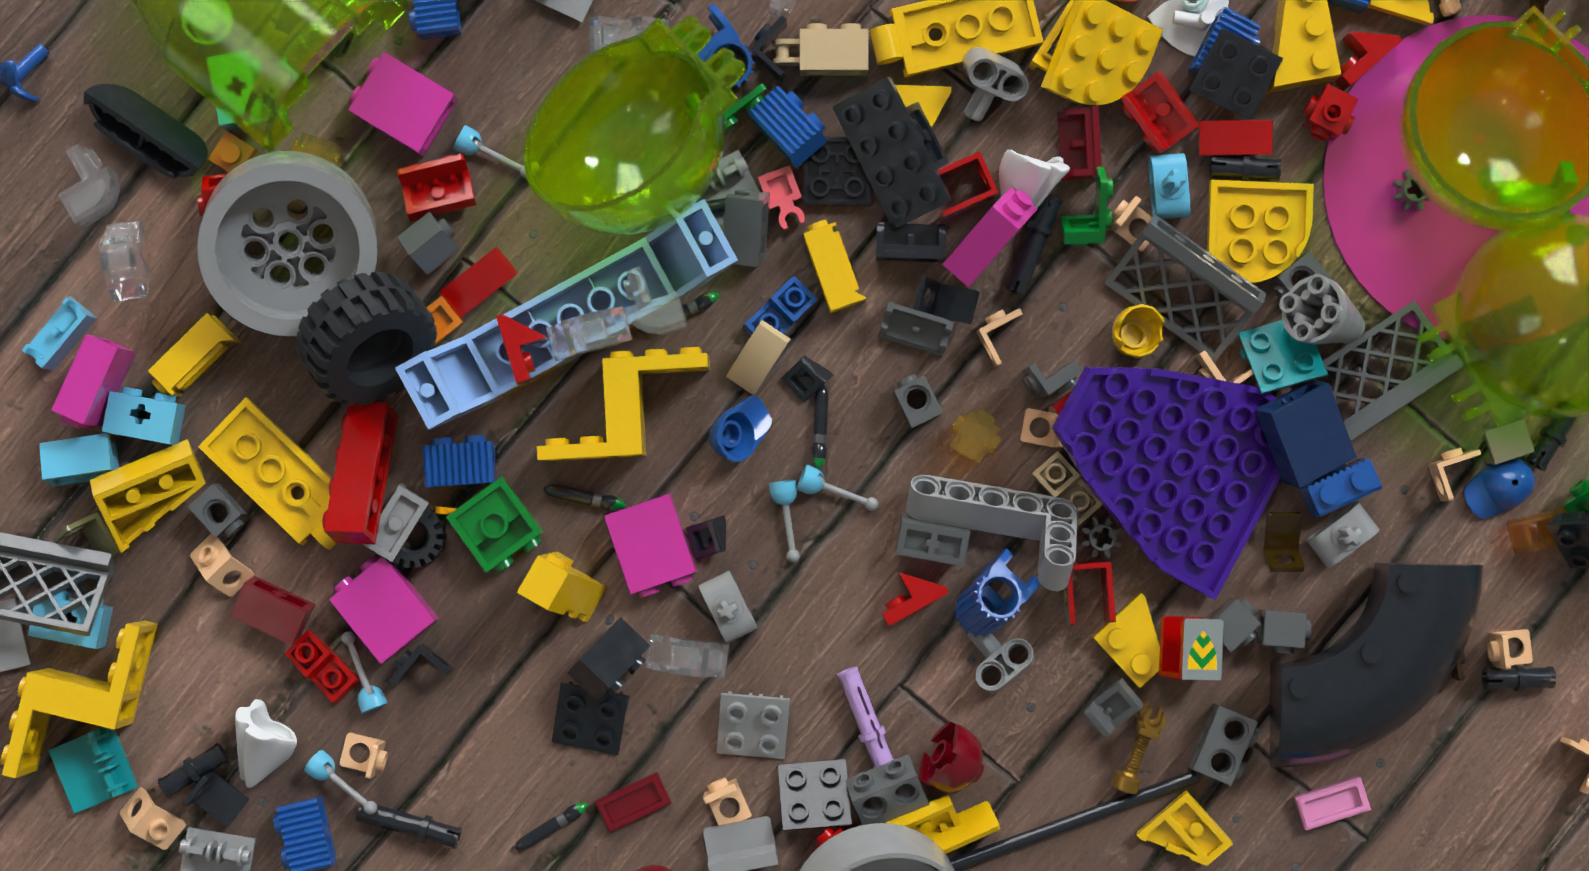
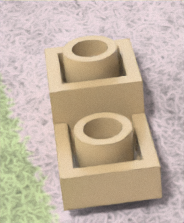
(758, 357)
(1065, 482)

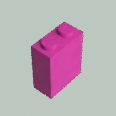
(402, 103)
(990, 236)
(95, 371)
(651, 545)
(383, 608)

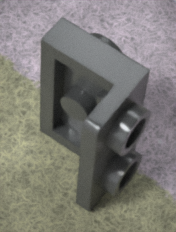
(1059, 381)

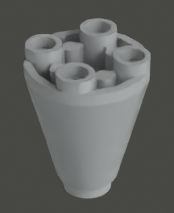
(1320, 312)

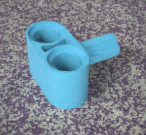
(1169, 186)

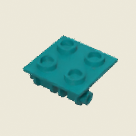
(1279, 358)
(93, 768)

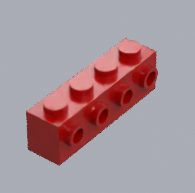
(360, 473)

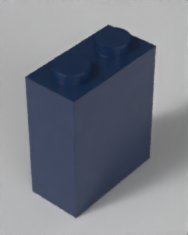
(1306, 433)

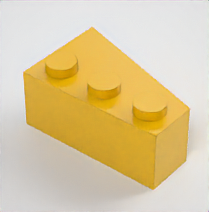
(1305, 43)
(146, 490)
(561, 587)

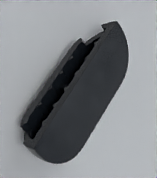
(146, 130)

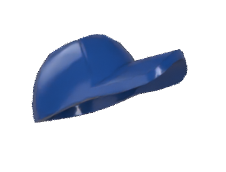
(740, 429)
(1493, 491)

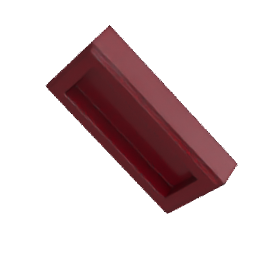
(633, 802)

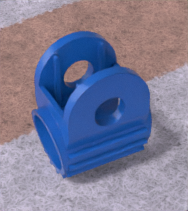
(727, 38)
(970, 607)

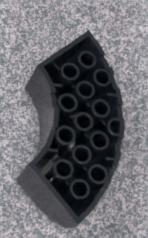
(1379, 668)

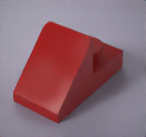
(1370, 50)
(515, 338)
(922, 594)

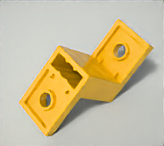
(624, 404)
(78, 698)

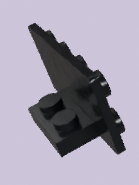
(895, 151)

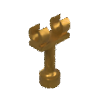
(1147, 728)

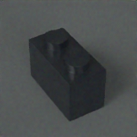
(609, 659)

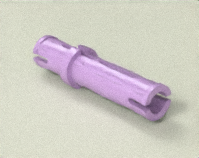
(871, 732)

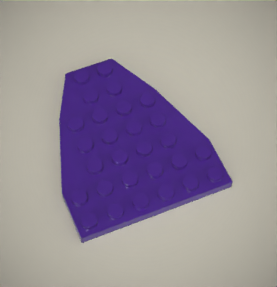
(1173, 464)

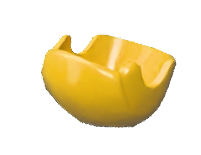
(1137, 331)

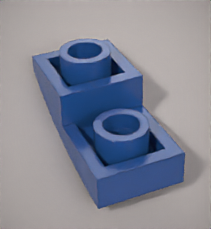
(783, 307)

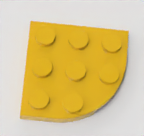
(1100, 53)
(1258, 225)

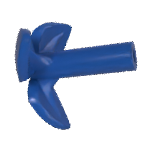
(13, 74)

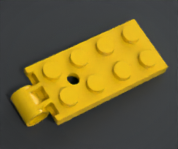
(964, 25)
(269, 468)

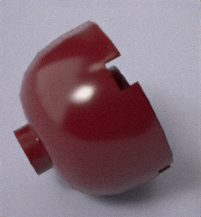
(954, 760)

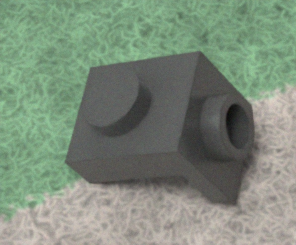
(1112, 707)

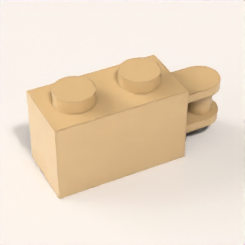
(826, 51)

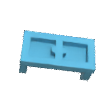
(60, 334)
(77, 459)

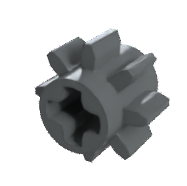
(1403, 196)
(1109, 533)

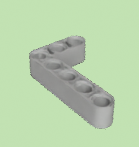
(1003, 512)

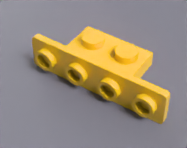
(949, 828)

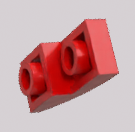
(1236, 137)
(478, 282)
(322, 666)

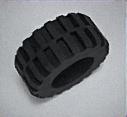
(349, 315)

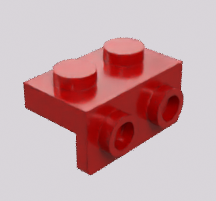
(1159, 112)
(437, 186)

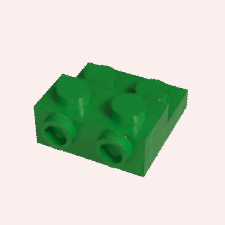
(496, 526)

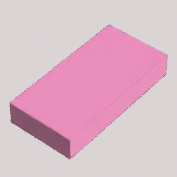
(1332, 803)

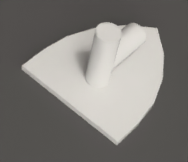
(1185, 29)

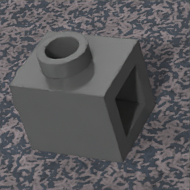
(429, 242)
(1238, 623)
(1283, 630)

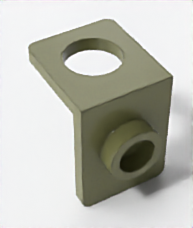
(95, 532)

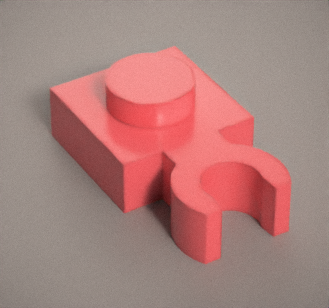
(783, 193)

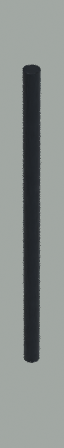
(1074, 820)

